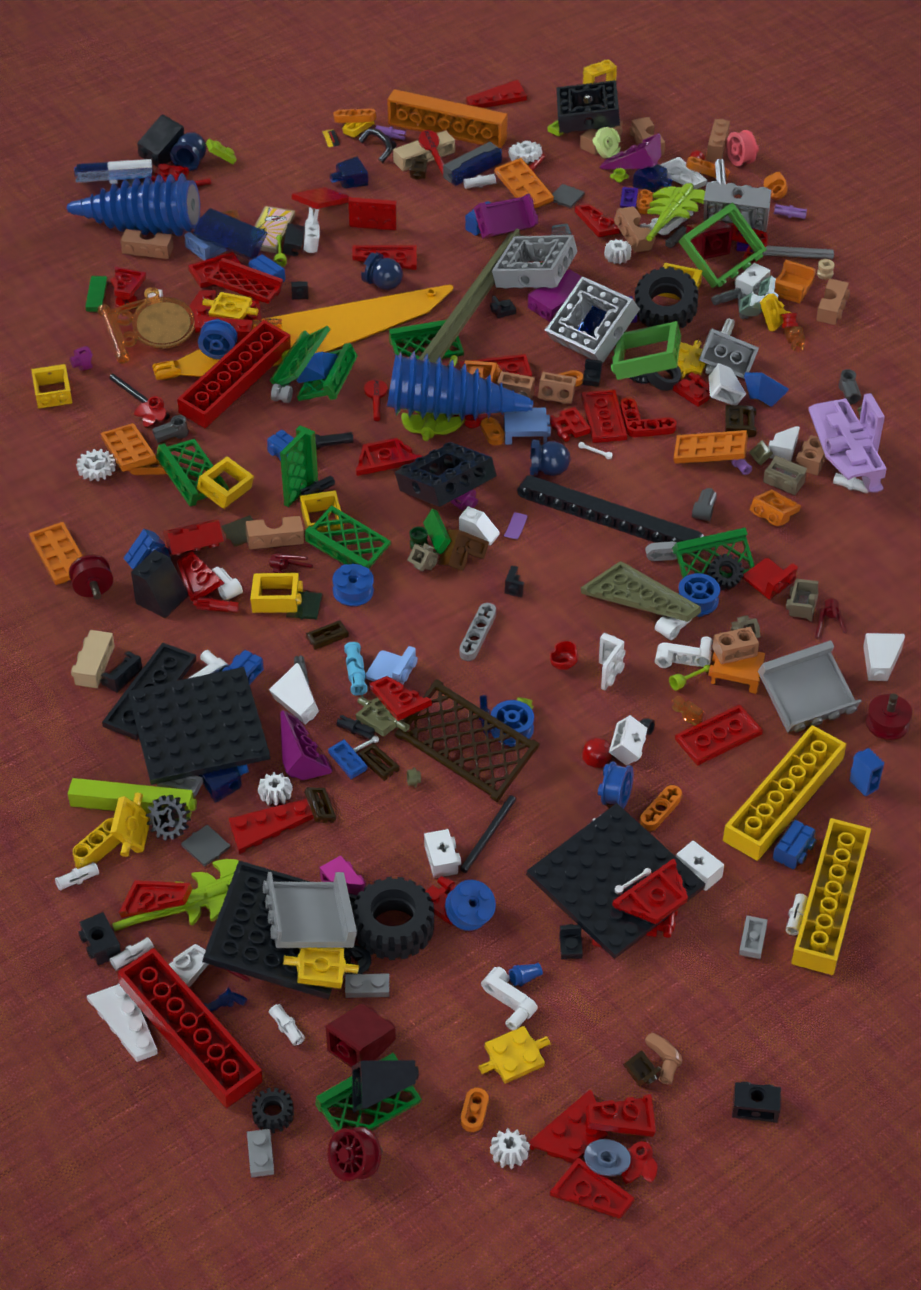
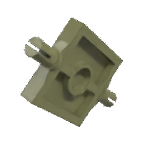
(378, 717)

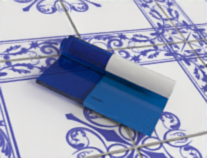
(113, 170)

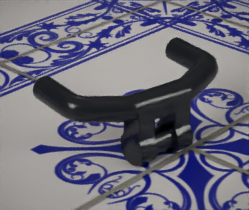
(390, 144)

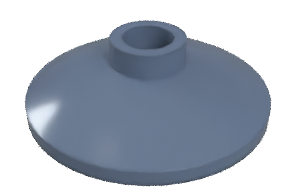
(607, 1157)

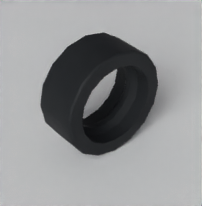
(662, 383)

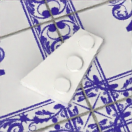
(680, 173)

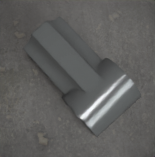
(849, 386)
(175, 428)
(704, 507)

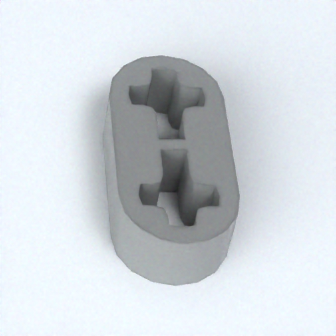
(661, 550)

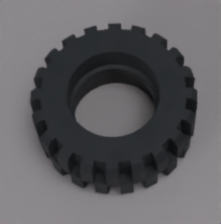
(671, 282)
(393, 940)

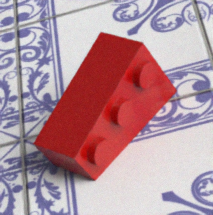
(193, 537)

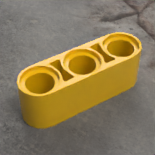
(95, 845)

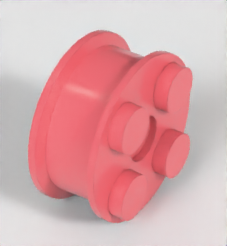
(741, 147)

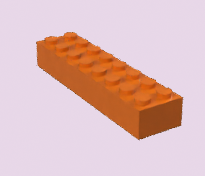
(459, 120)

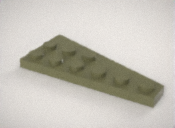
(634, 589)

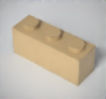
(93, 658)

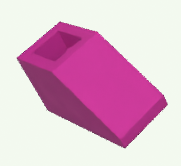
(354, 882)

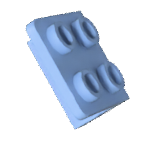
(393, 665)

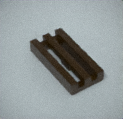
(328, 637)
(376, 764)
(316, 804)

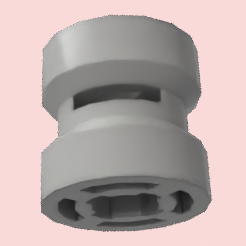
(281, 393)

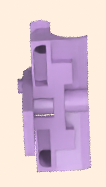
(852, 442)

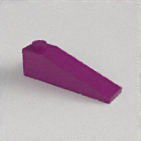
(637, 157)
(299, 751)

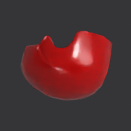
(564, 655)
(596, 752)

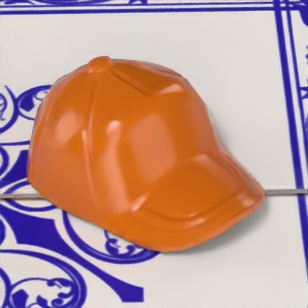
(777, 185)

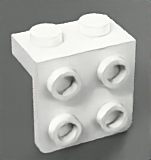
(611, 657)

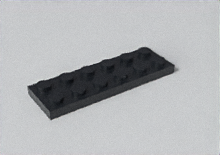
(164, 666)

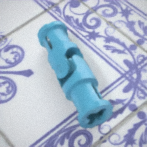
(355, 668)

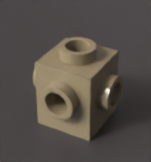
(423, 557)
(745, 621)

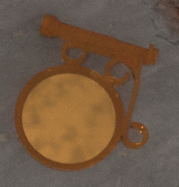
(156, 322)

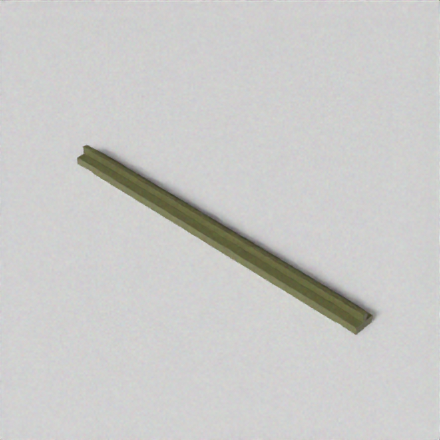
(466, 306)

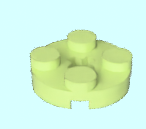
(600, 141)

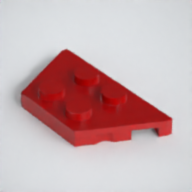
(384, 456)
(655, 895)
(568, 1133)

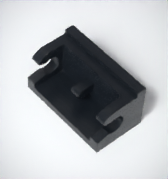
(293, 239)
(122, 673)

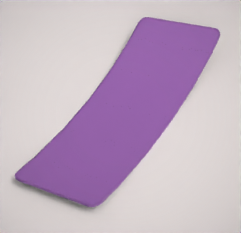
(516, 525)

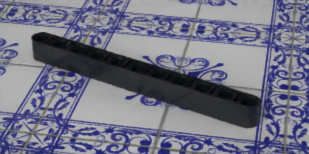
(603, 512)

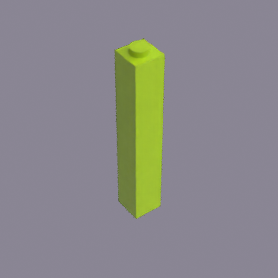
(105, 794)

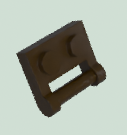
(734, 419)

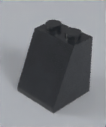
(160, 140)
(158, 585)
(379, 1080)

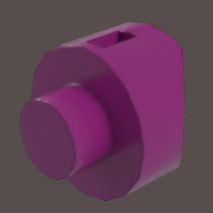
(81, 359)
(466, 500)

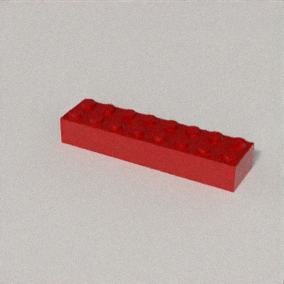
(233, 374)
(190, 1028)

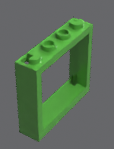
(746, 231)
(649, 363)

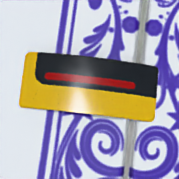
(331, 138)

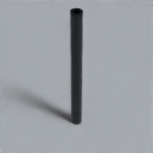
(131, 390)
(487, 834)

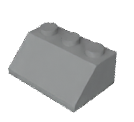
(729, 352)

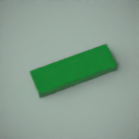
(96, 293)
(437, 531)

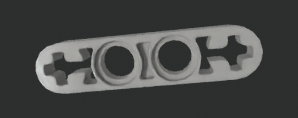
(480, 632)

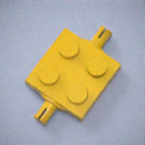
(230, 306)
(689, 359)
(130, 824)
(321, 966)
(514, 1054)

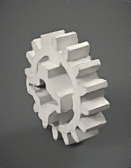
(525, 150)
(96, 465)

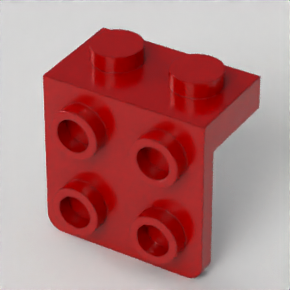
(770, 578)

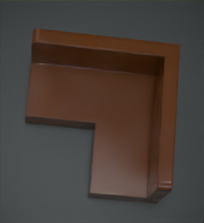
(460, 547)

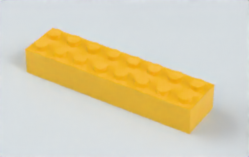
(784, 792)
(831, 897)

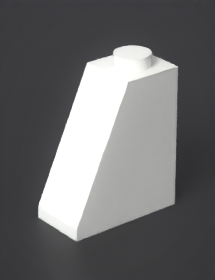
(725, 385)
(881, 654)
(295, 694)

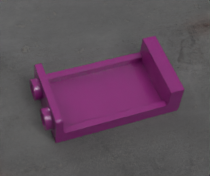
(506, 216)
(548, 301)

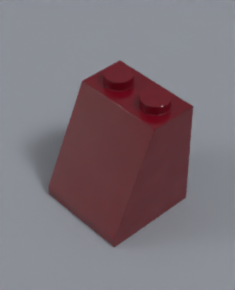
(713, 241)
(359, 1035)

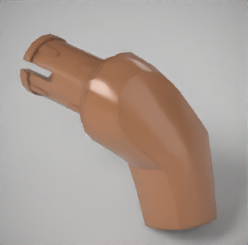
(669, 1055)

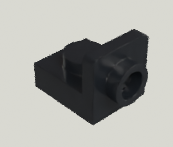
(299, 290)
(502, 308)
(592, 372)
(513, 585)
(570, 942)

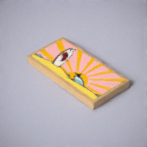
(275, 223)

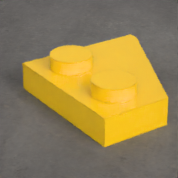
(356, 128)
(772, 311)

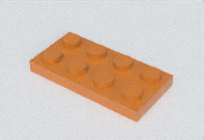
(522, 181)
(128, 447)
(710, 447)
(56, 550)

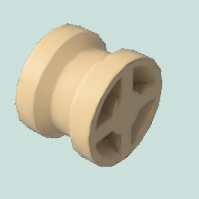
(825, 269)

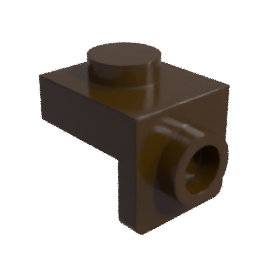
(418, 168)
(641, 1069)

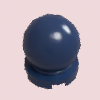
(189, 151)
(382, 271)
(549, 458)

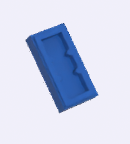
(347, 759)

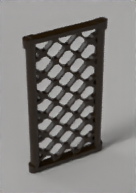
(444, 760)

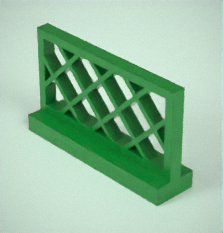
(423, 333)
(298, 356)
(335, 379)
(299, 465)
(179, 474)
(713, 541)
(336, 549)
(343, 1091)

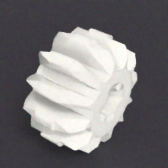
(618, 251)
(275, 789)
(504, 1155)

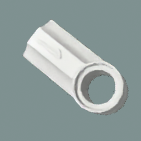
(230, 588)
(669, 627)

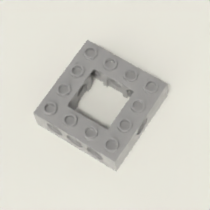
(753, 204)
(515, 272)
(586, 294)

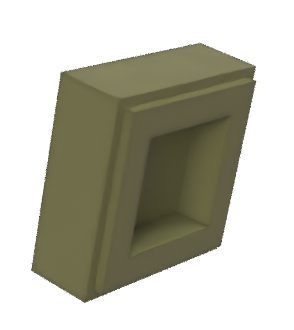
(761, 452)

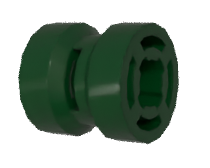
(418, 536)

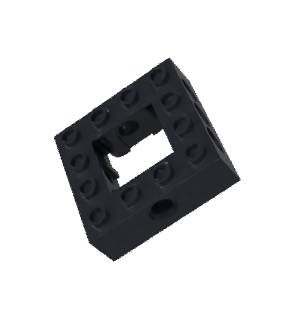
(575, 108)
(445, 474)

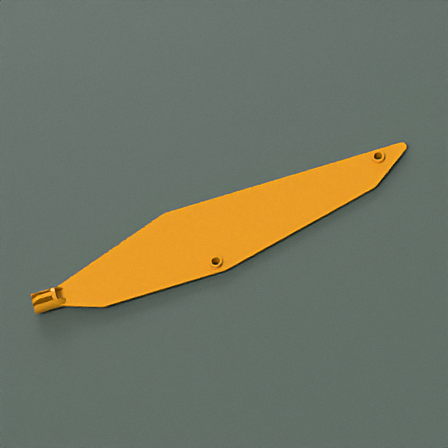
(347, 324)

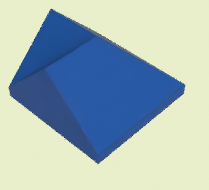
(318, 367)
(764, 388)

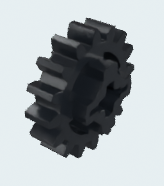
(160, 819)

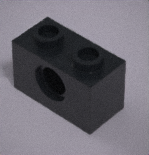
(99, 928)
(746, 1108)

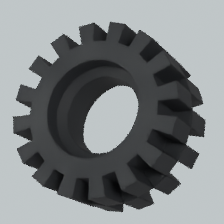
(725, 560)
(268, 1099)

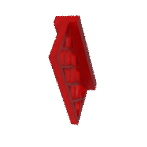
(252, 278)

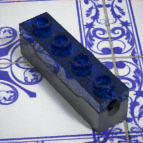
(472, 163)

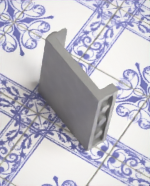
(807, 687)
(310, 913)

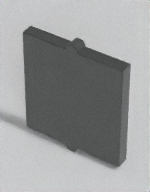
(567, 196)
(205, 845)

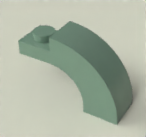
(750, 304)

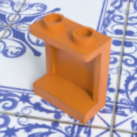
(794, 281)
(740, 671)

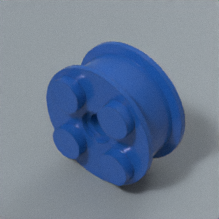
(217, 338)
(353, 585)
(700, 590)
(515, 715)
(616, 784)
(470, 905)

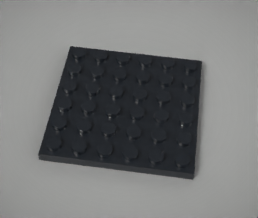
(198, 725)
(589, 867)
(243, 935)

